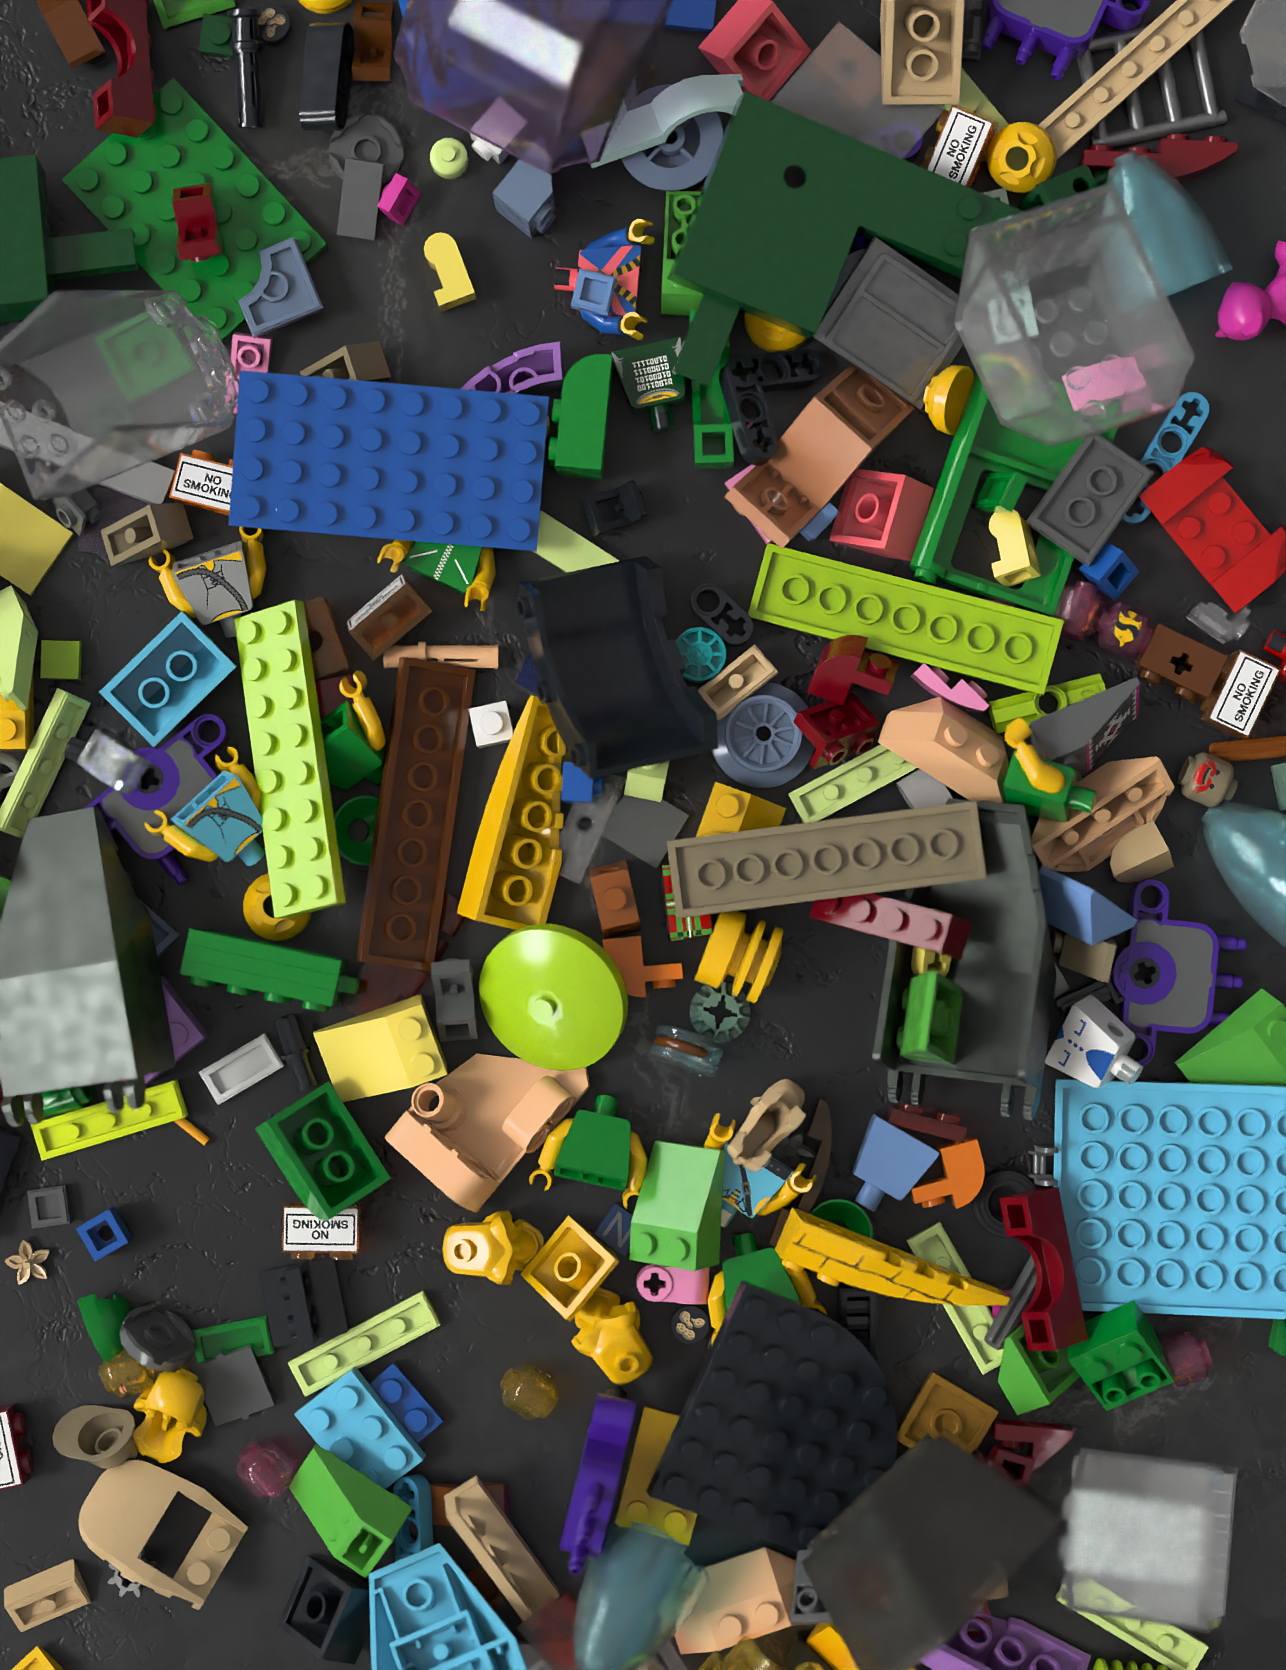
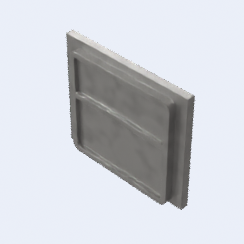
(893, 322)

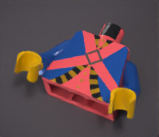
(618, 257)

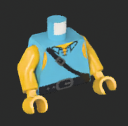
(754, 1191)

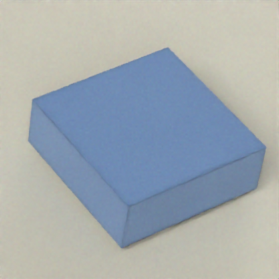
(593, 292)
(819, 522)

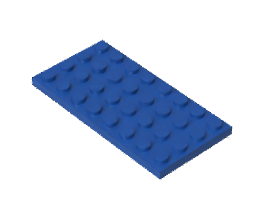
(388, 461)

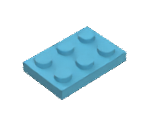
(360, 1429)

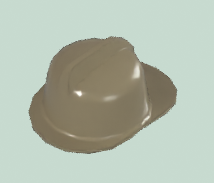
(96, 1435)

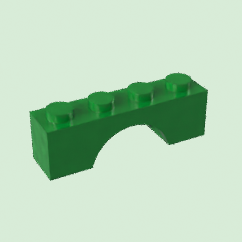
(711, 421)

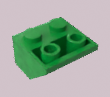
(1120, 1356)

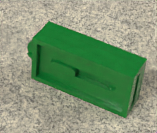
(266, 967)

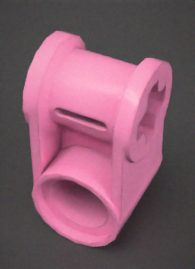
(679, 1284)

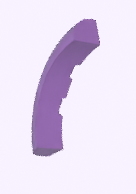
(525, 372)

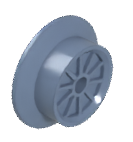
(683, 162)
(770, 761)

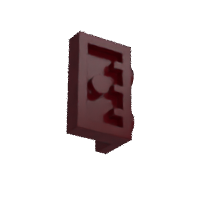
(837, 729)

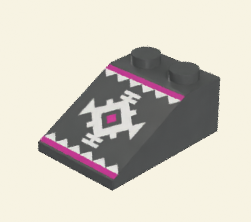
(1087, 729)

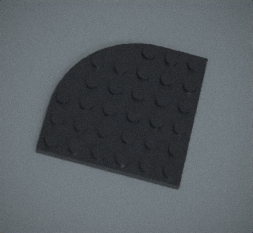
(779, 1423)

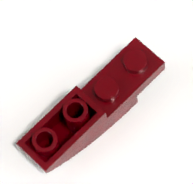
(1177, 154)

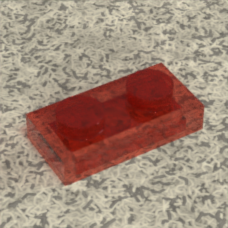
(943, 1125)

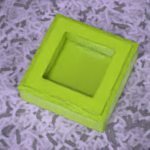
(61, 660)

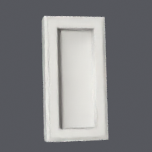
(241, 1068)

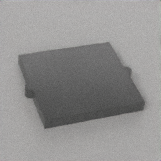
(644, 827)
(233, 1385)

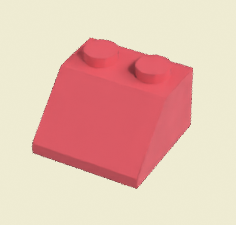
(757, 44)
(882, 514)

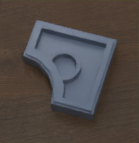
(283, 290)

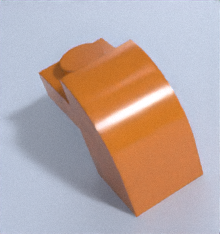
(628, 957)
(962, 1179)

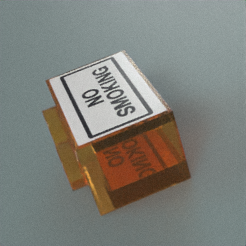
(960, 145)
(388, 616)
(1239, 694)
(307, 1235)

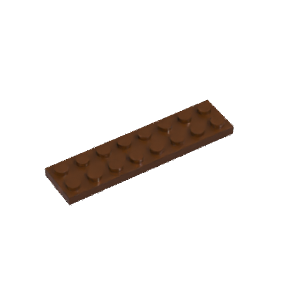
(415, 814)

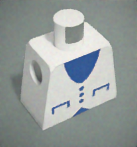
(1094, 1046)

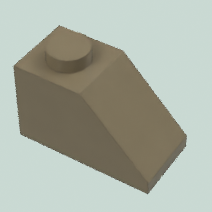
(352, 362)
(147, 533)
(1082, 957)

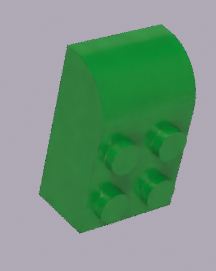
(582, 419)
(323, 1153)

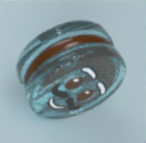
(686, 1050)

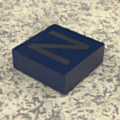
(616, 1229)

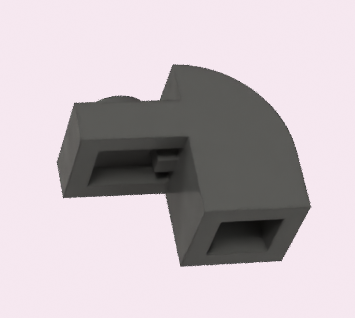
(455, 1000)

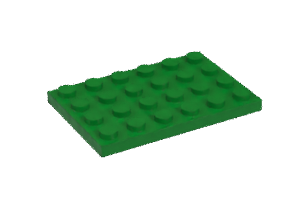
(132, 186)

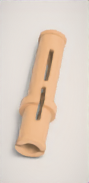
(456, 655)

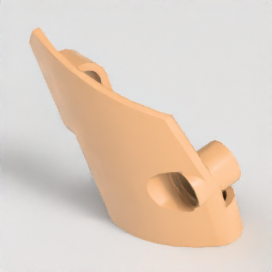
(484, 1123)

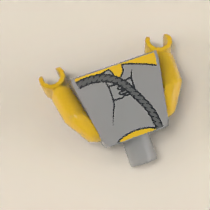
(217, 582)

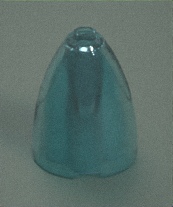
(1168, 223)
(1251, 858)
(634, 1598)

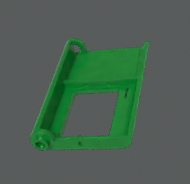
(988, 446)

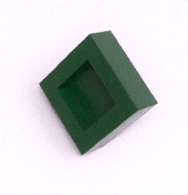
(216, 36)

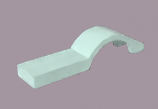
(677, 103)

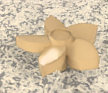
(28, 1262)

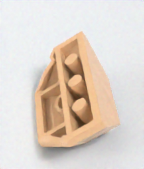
(949, 748)
(1126, 798)
(743, 1599)

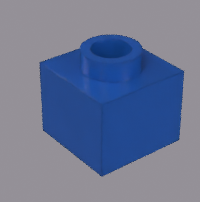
(1110, 571)
(578, 787)
(93, 1239)

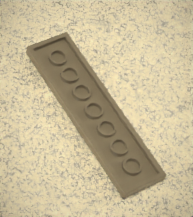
(826, 859)

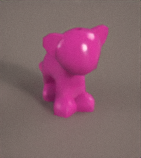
(1248, 308)

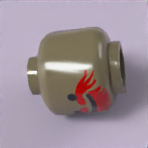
(1207, 779)

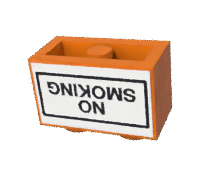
(202, 482)

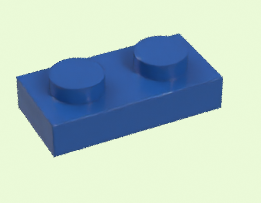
(406, 1402)

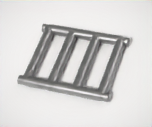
(1176, 122)

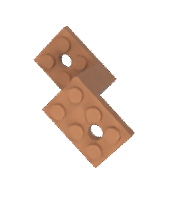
(818, 454)

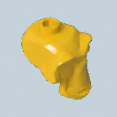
(491, 1247)
(612, 1337)
(171, 1410)

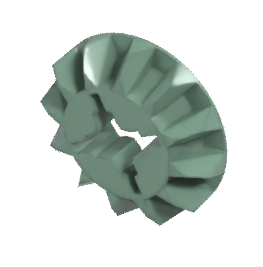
(705, 1023)

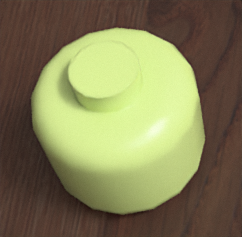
(449, 158)

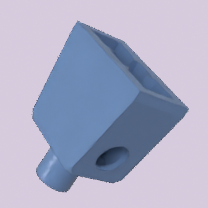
(889, 1162)

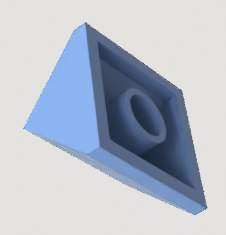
(1080, 909)

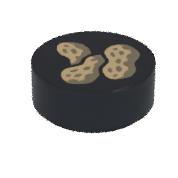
(274, 24)
(690, 1324)

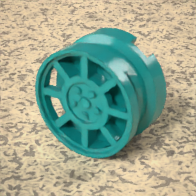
(701, 653)

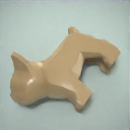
(767, 1124)

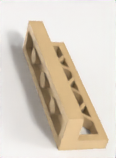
(499, 1548)

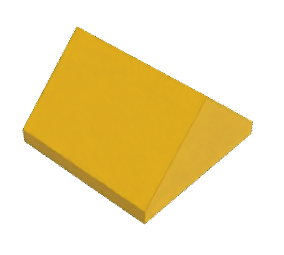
(570, 1267)

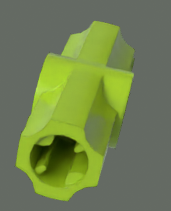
(1027, 706)

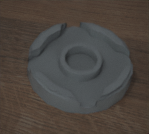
(367, 139)
(157, 1339)

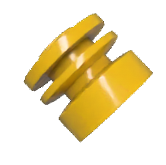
(740, 955)

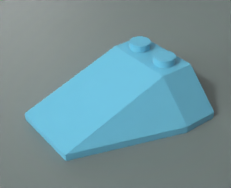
(435, 1619)

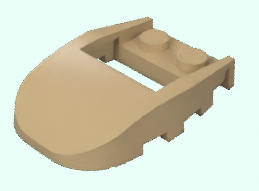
(126, 1510)

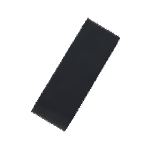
(326, 76)

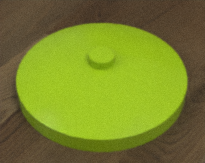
(553, 997)

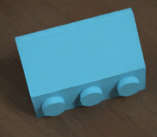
(168, 678)

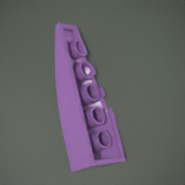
(1010, 1647)

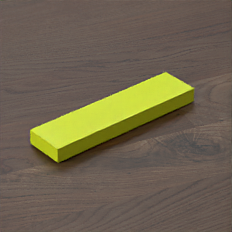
(98, 1124)

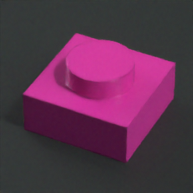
(398, 199)

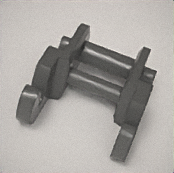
(1039, 1165)

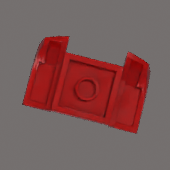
(1217, 528)

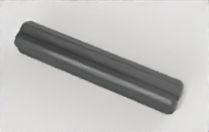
(1010, 1314)

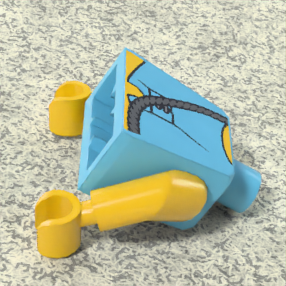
(220, 818)

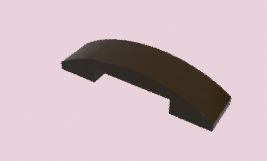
(821, 1129)

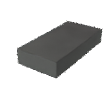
(360, 198)

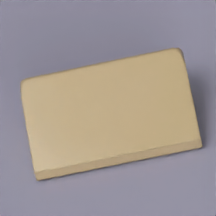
(737, 681)
(46, 1595)

